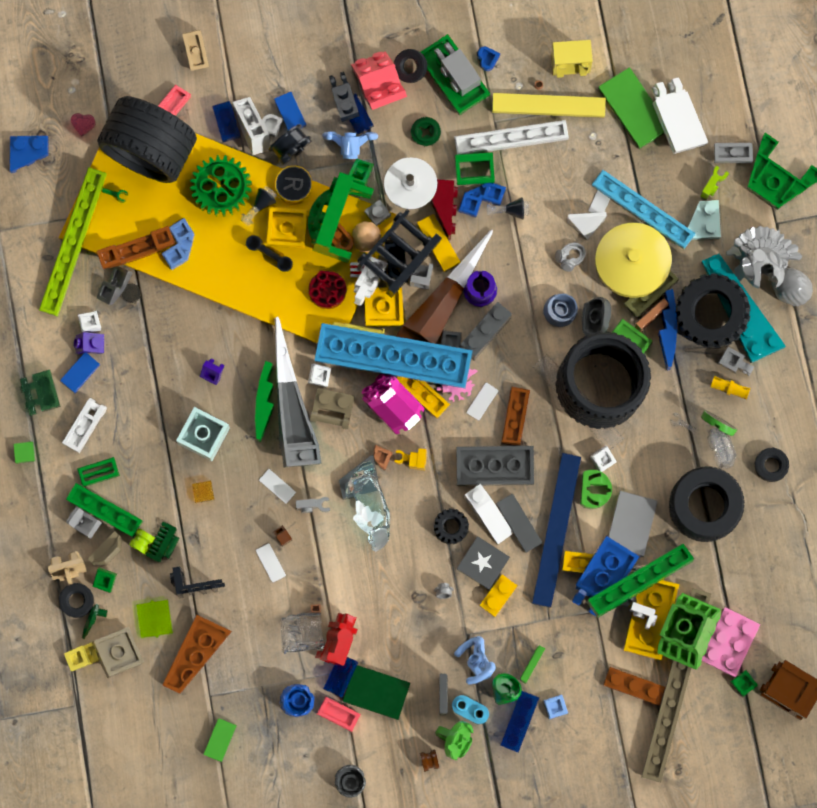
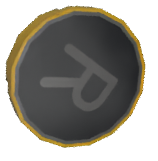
(293, 184)

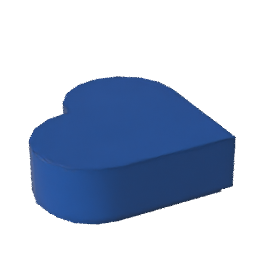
(488, 58)

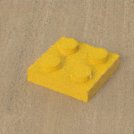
(287, 227)
(383, 310)

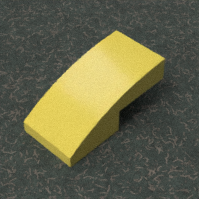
(81, 657)

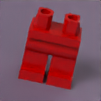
(338, 640)

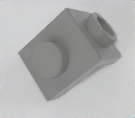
(83, 522)

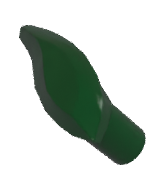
(95, 611)

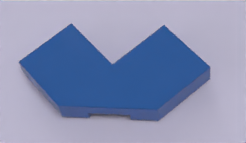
(486, 192)

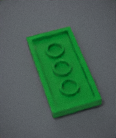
(459, 103)

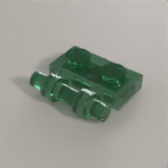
(45, 390)

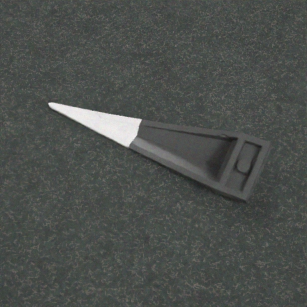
(296, 433)

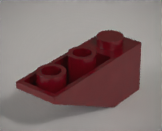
(443, 205)

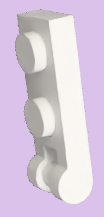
(84, 425)

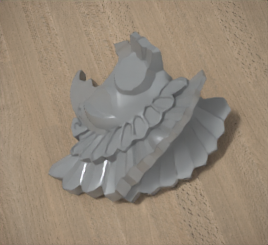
(762, 252)

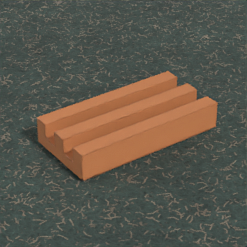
(651, 315)

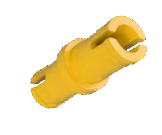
(730, 387)

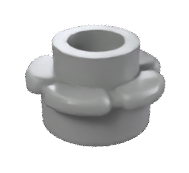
(443, 591)

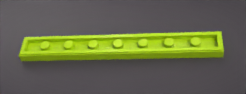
(72, 241)

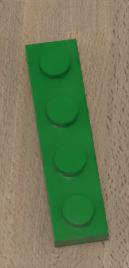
(104, 510)

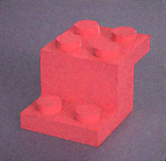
(378, 80)

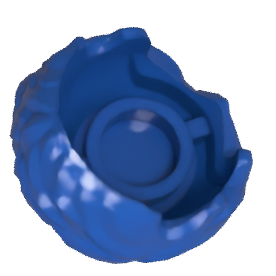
(296, 700)

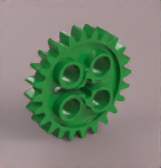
(232, 173)

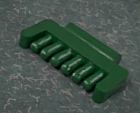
(168, 543)

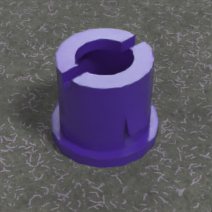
(473, 296)

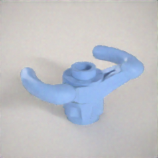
(350, 143)
(477, 661)

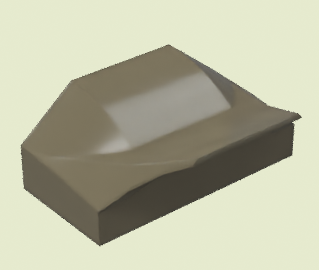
(107, 550)

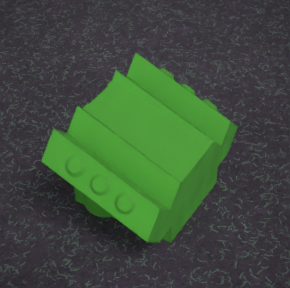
(688, 630)

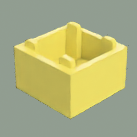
(571, 58)

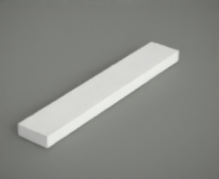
(511, 137)

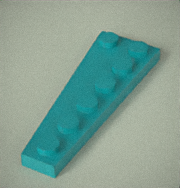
(760, 337)

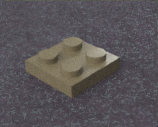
(117, 652)

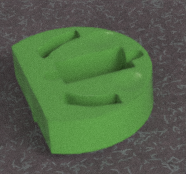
(600, 499)

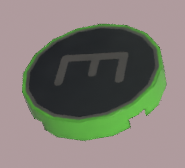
(718, 422)

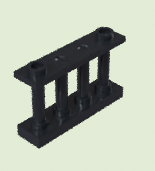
(404, 269)

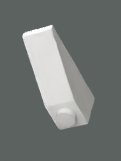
(252, 126)
(488, 513)

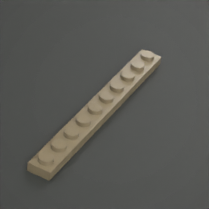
(669, 712)

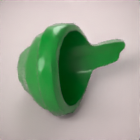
(505, 688)

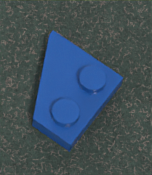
(26, 150)

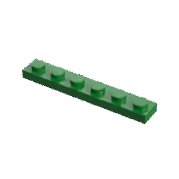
(640, 580)

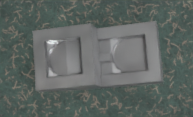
(111, 290)

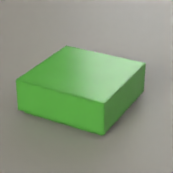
(24, 452)

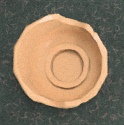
(365, 236)

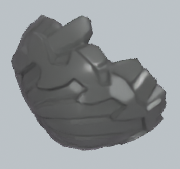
(350, 781)

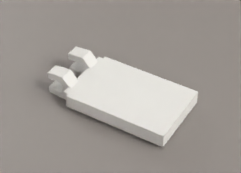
(678, 117)

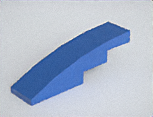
(669, 334)

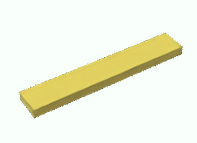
(548, 105)

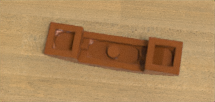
(136, 249)

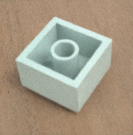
(203, 434)

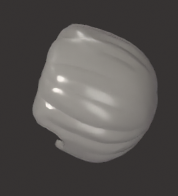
(795, 288)

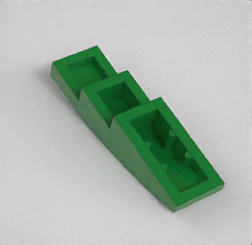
(263, 408)

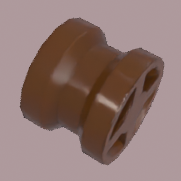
(429, 760)

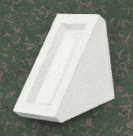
(586, 223)

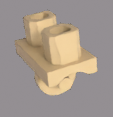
(68, 569)

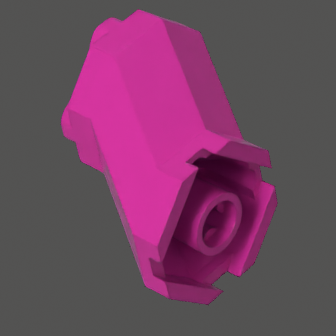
(392, 403)

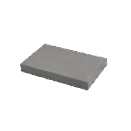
(632, 521)

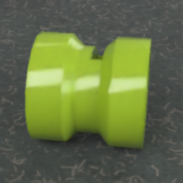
(141, 541)

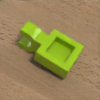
(711, 188)

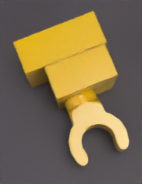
(415, 460)

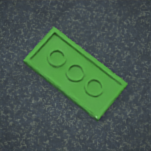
(632, 107)

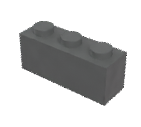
(486, 330)

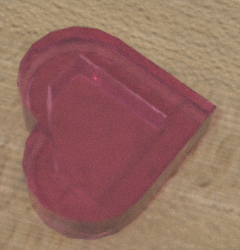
(82, 123)

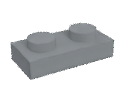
(733, 153)

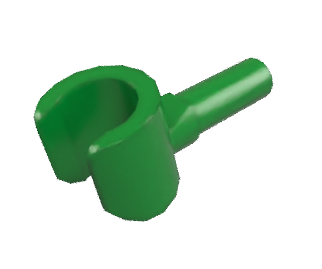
(115, 194)

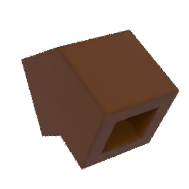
(282, 536)

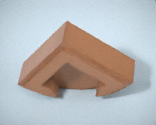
(382, 457)

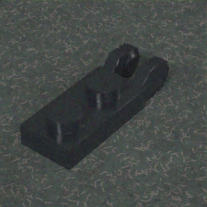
(344, 98)

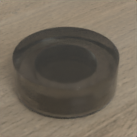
(131, 293)

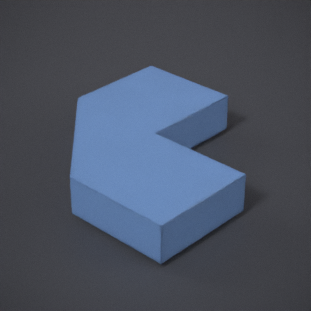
(180, 252)

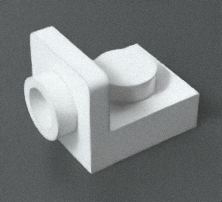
(641, 611)

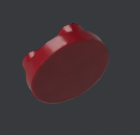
(327, 289)

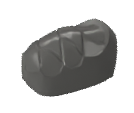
(596, 316)

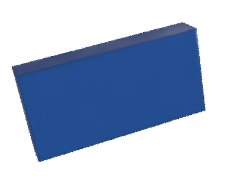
(289, 110)
(80, 372)

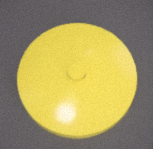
(633, 260)

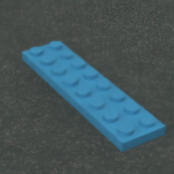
(393, 356)

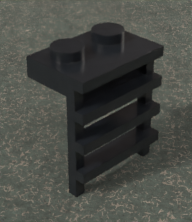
(178, 581)

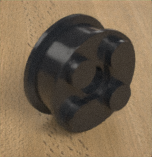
(290, 144)

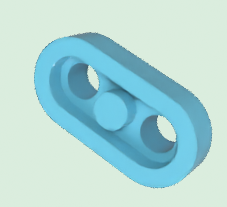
(470, 709)

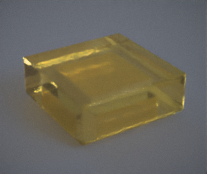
(203, 491)

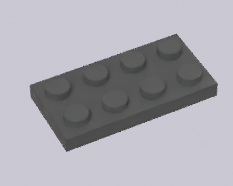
(495, 465)

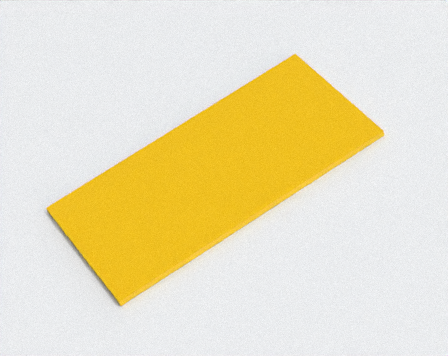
(219, 260)

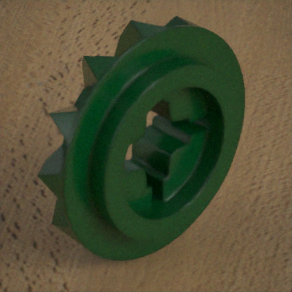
(424, 123)

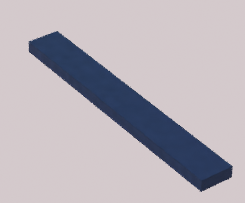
(556, 530)

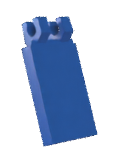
(607, 567)

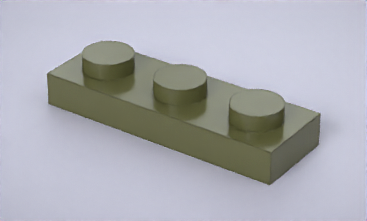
(639, 305)

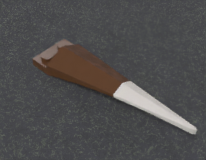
(434, 313)

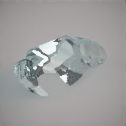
(370, 505)

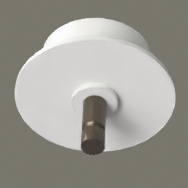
(410, 183)

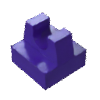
(211, 371)

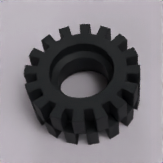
(439, 526)

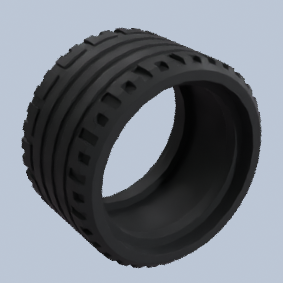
(147, 139)
(623, 351)

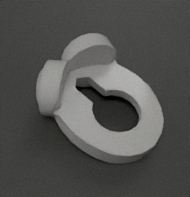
(566, 264)

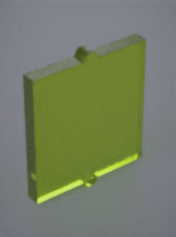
(154, 619)

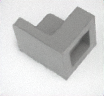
(422, 277)

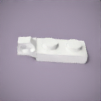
(368, 282)

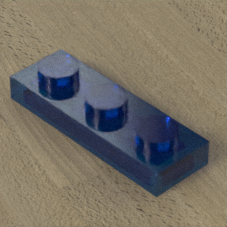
(519, 721)

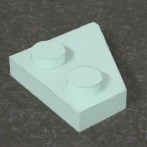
(706, 221)

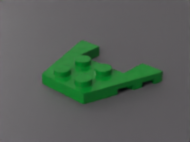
(772, 181)

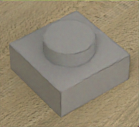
(377, 213)

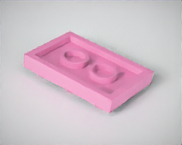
(730, 642)

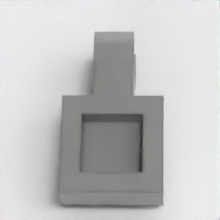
(733, 361)
(306, 506)

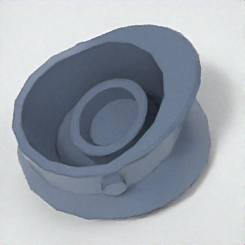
(560, 310)

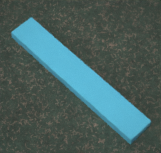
(643, 209)

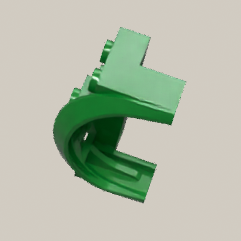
(327, 222)

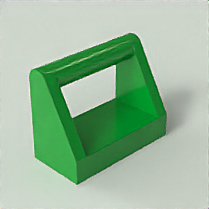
(472, 158)

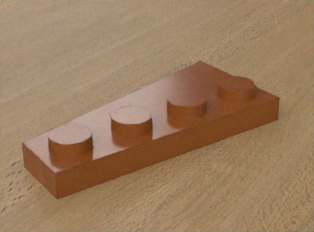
(198, 647)

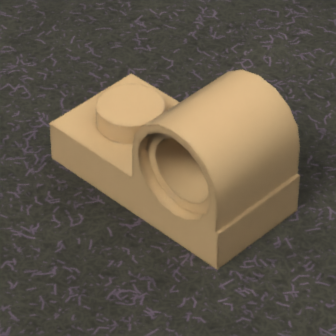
(195, 50)

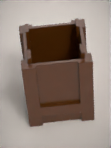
(791, 689)

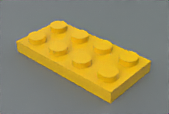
(646, 641)

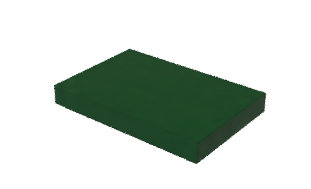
(376, 692)

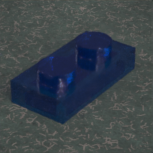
(226, 121)
(340, 677)

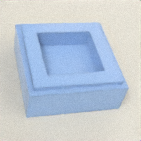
(555, 706)

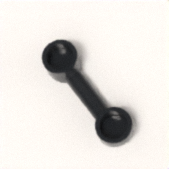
(256, 244)

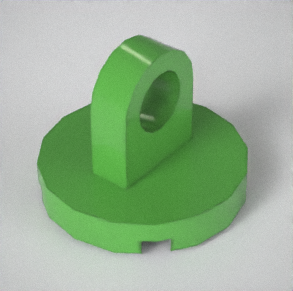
(457, 739)

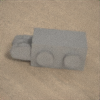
(458, 69)

